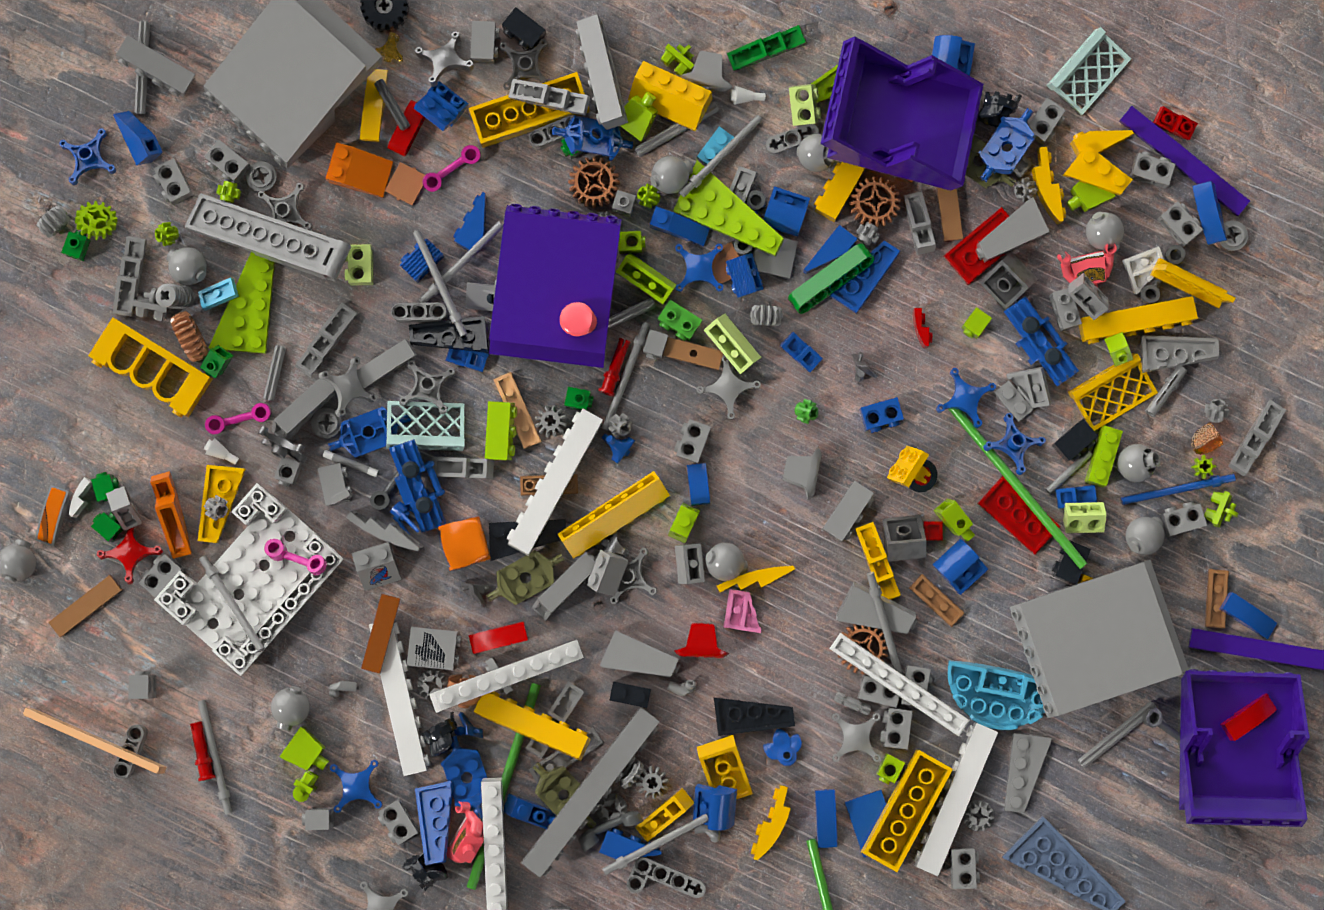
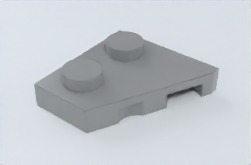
(1032, 385)

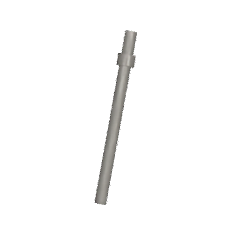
(697, 179)
(433, 289)
(455, 317)
(639, 342)
(212, 573)
(875, 592)
(223, 793)
(622, 862)

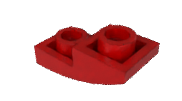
(1174, 123)
(923, 334)

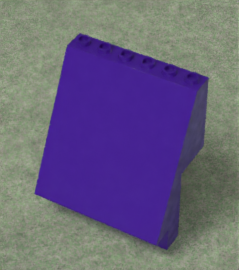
(902, 116)
(542, 268)
(1248, 778)

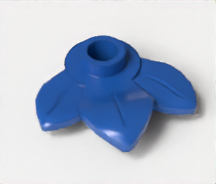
(783, 744)

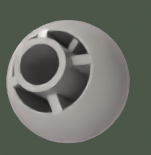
(813, 154)
(671, 174)
(1104, 229)
(186, 265)
(1137, 462)
(1145, 535)
(17, 562)
(726, 562)
(290, 707)

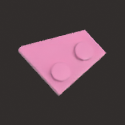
(740, 612)

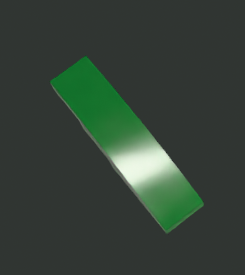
(766, 48)

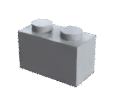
(484, 41)
(333, 481)
(689, 563)
(607, 572)

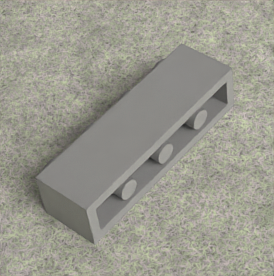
(155, 66)

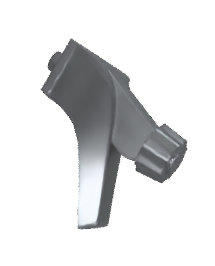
(861, 367)
(613, 546)
(475, 591)

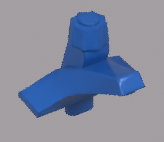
(619, 447)
(468, 728)

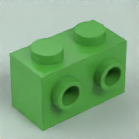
(679, 320)

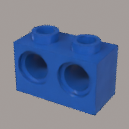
(879, 410)

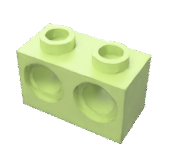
(799, 104)
(364, 264)
(1084, 517)

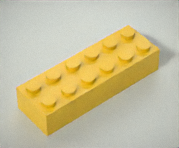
(510, 118)
(906, 810)

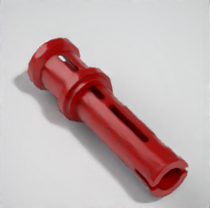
(612, 375)
(203, 760)

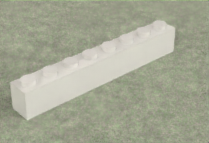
(555, 481)
(506, 676)
(402, 707)
(956, 798)
(494, 844)

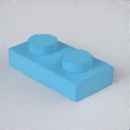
(714, 145)
(218, 294)

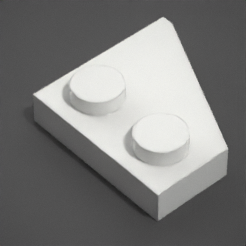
(1140, 267)

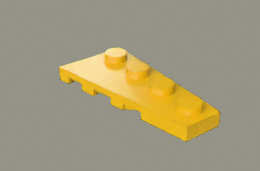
(224, 483)

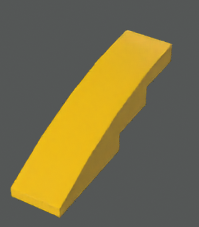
(373, 108)
(877, 560)
(761, 576)

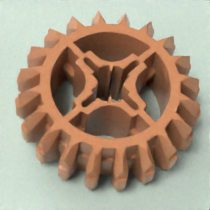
(601, 187)
(883, 202)
(189, 336)
(872, 634)

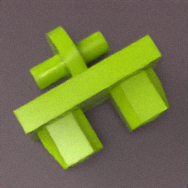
(672, 54)
(1223, 501)
(305, 786)

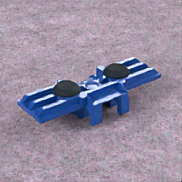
(1036, 345)
(412, 489)

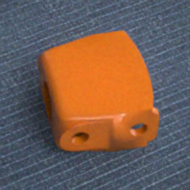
(464, 543)

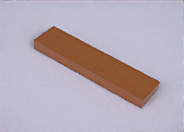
(380, 633)

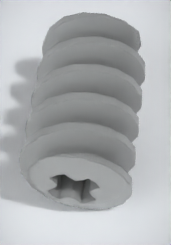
(174, 296)

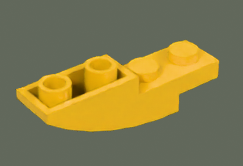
(1048, 193)
(769, 831)

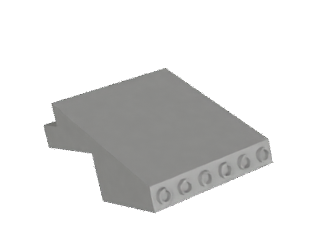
(291, 75)
(1099, 639)

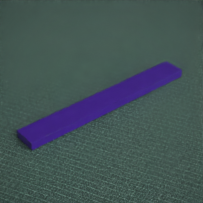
(1183, 159)
(1256, 649)

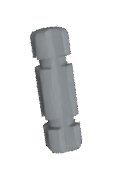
(852, 703)

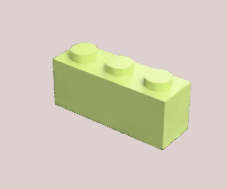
(732, 343)

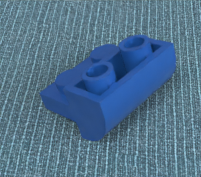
(954, 52)
(441, 106)
(786, 211)
(960, 566)
(718, 805)

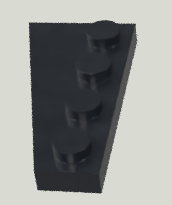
(445, 335)
(500, 530)
(747, 716)

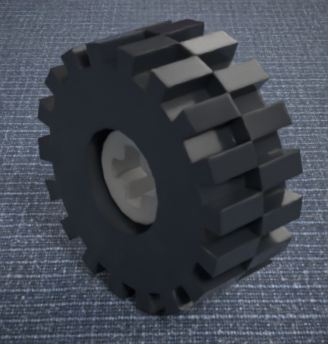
(384, 20)

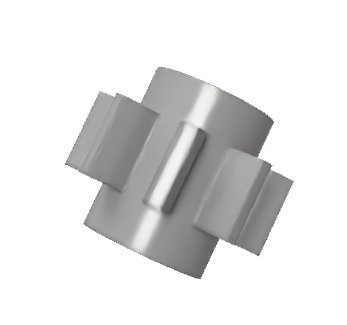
(1025, 189)
(867, 234)
(1216, 410)
(619, 425)
(216, 507)

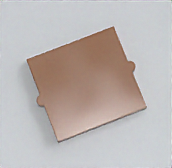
(405, 184)
(719, 263)

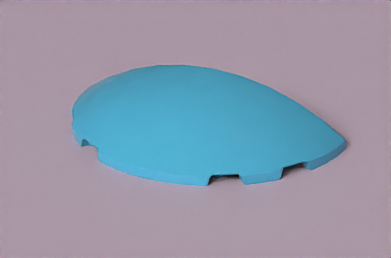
(995, 695)

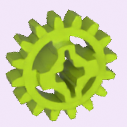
(96, 220)

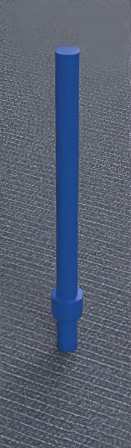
(1214, 481)

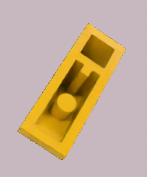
(1099, 140)
(665, 814)

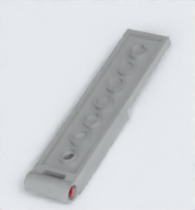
(268, 237)

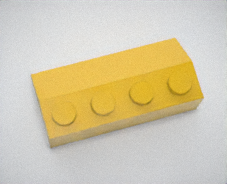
(675, 97)

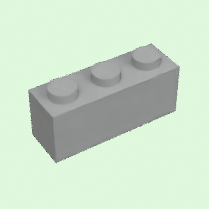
(848, 511)

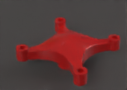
(129, 553)

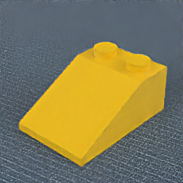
(724, 765)

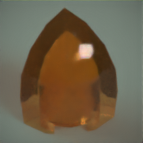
(1206, 439)

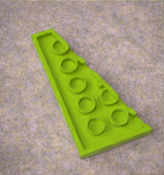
(721, 210)
(247, 317)

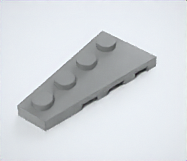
(1170, 352)
(1024, 767)

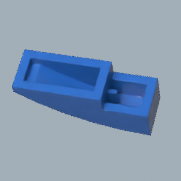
(1209, 212)
(1248, 615)
(826, 818)

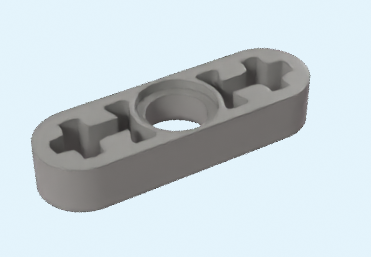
(777, 138)

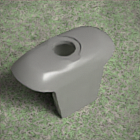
(708, 72)
(803, 471)

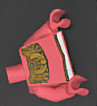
(1095, 265)
(467, 838)

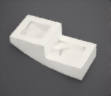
(78, 502)

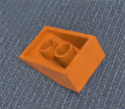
(359, 170)

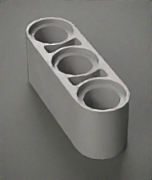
(544, 132)
(410, 309)
(136, 744)

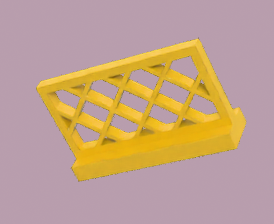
(1190, 283)
(1103, 378)

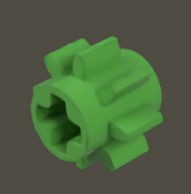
(806, 411)

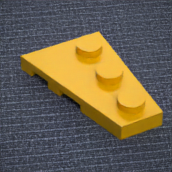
(1098, 171)

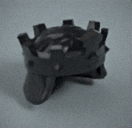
(997, 107)
(440, 736)
(425, 874)

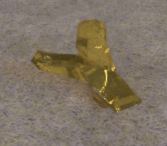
(390, 50)

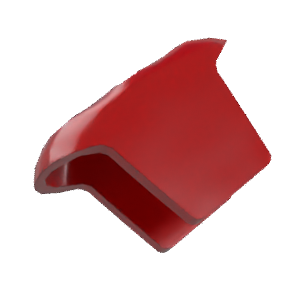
(701, 643)

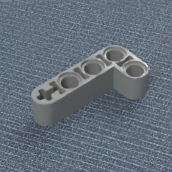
(650, 873)

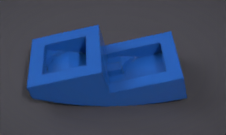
(801, 352)
(468, 359)
(698, 484)
(1083, 494)

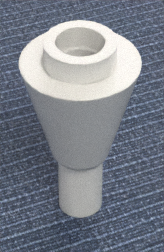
(741, 95)
(216, 449)

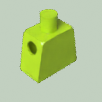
(640, 115)
(1088, 197)
(950, 513)
(683, 523)
(305, 751)

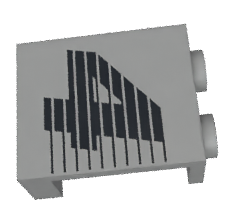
(433, 648)

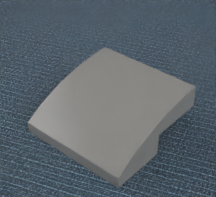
(779, 265)

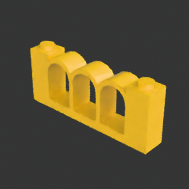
(111, 342)

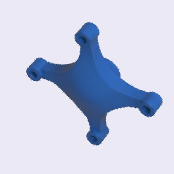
(87, 156)
(699, 267)
(966, 397)
(1014, 443)
(356, 786)

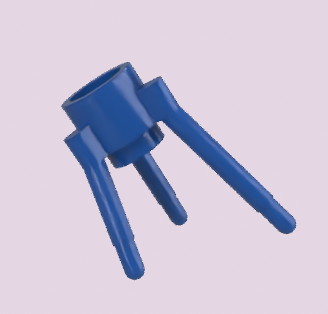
(401, 514)

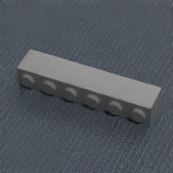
(602, 72)

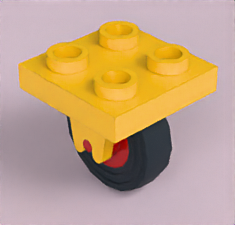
(913, 470)

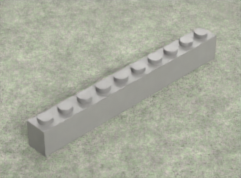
(589, 793)

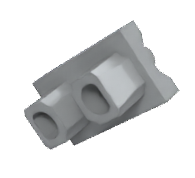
(144, 304)

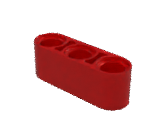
(402, 140)

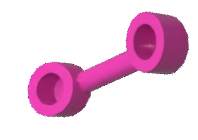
(469, 154)
(216, 424)
(277, 551)

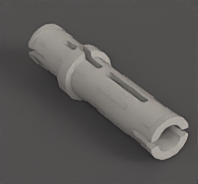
(1178, 373)

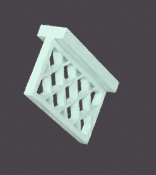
(1077, 60)
(429, 442)

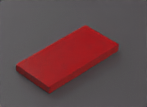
(964, 256)
(1015, 516)

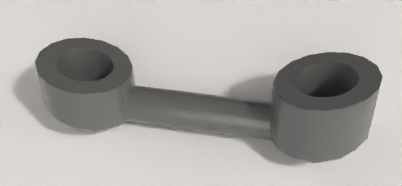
(757, 202)
(1150, 294)
(380, 500)
(1153, 717)
(590, 838)

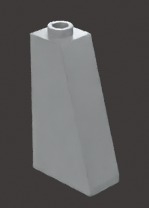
(1017, 230)
(303, 409)
(564, 586)
(861, 610)
(635, 656)

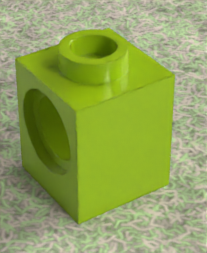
(624, 248)
(976, 323)
(1118, 349)
(890, 760)

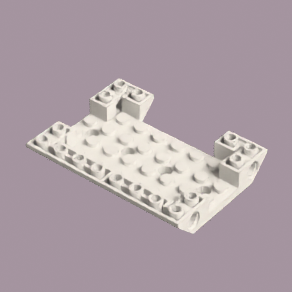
(269, 595)

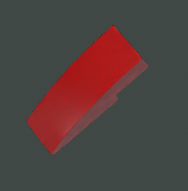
(498, 637)
(1248, 717)

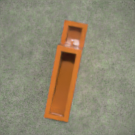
(170, 515)

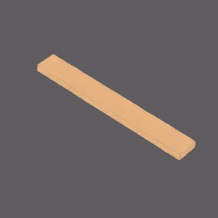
(94, 740)

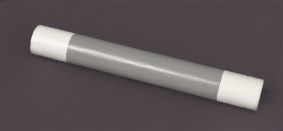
(350, 463)

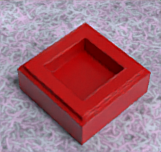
(933, 530)

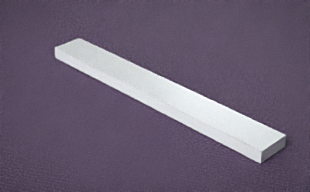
(899, 684)

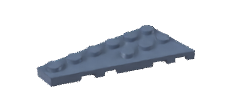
(1054, 859)

